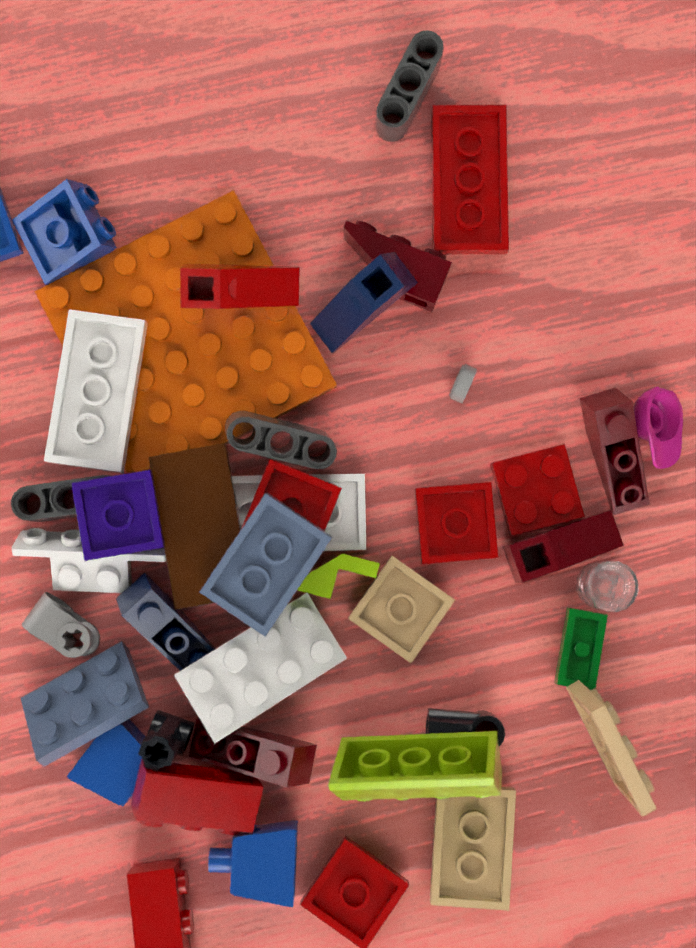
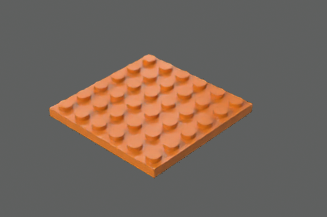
(195, 360)

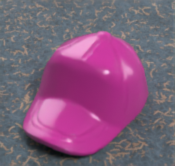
(661, 424)

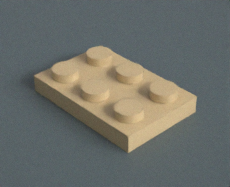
(613, 748)
(473, 851)

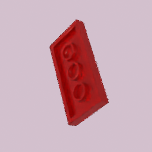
(469, 179)

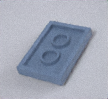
(266, 564)
(83, 703)

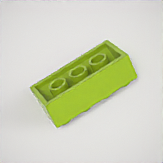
(417, 766)

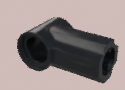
(460, 721)
(165, 740)

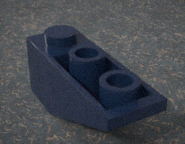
(363, 300)
(156, 619)

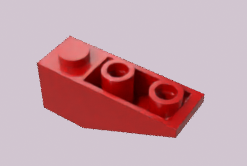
(238, 286)

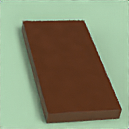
(195, 516)

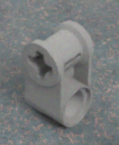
(57, 622)

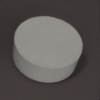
(462, 383)

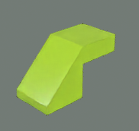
(322, 580)

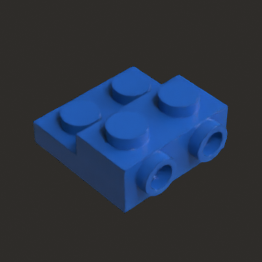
(65, 230)

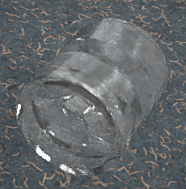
(607, 586)

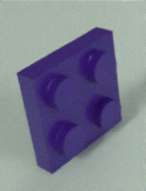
(118, 515)

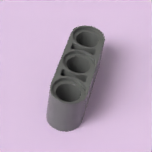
(410, 70)
(294, 452)
(51, 499)

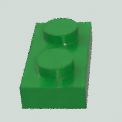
(580, 648)

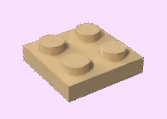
(401, 609)

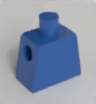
(111, 763)
(261, 863)

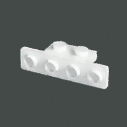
(68, 564)

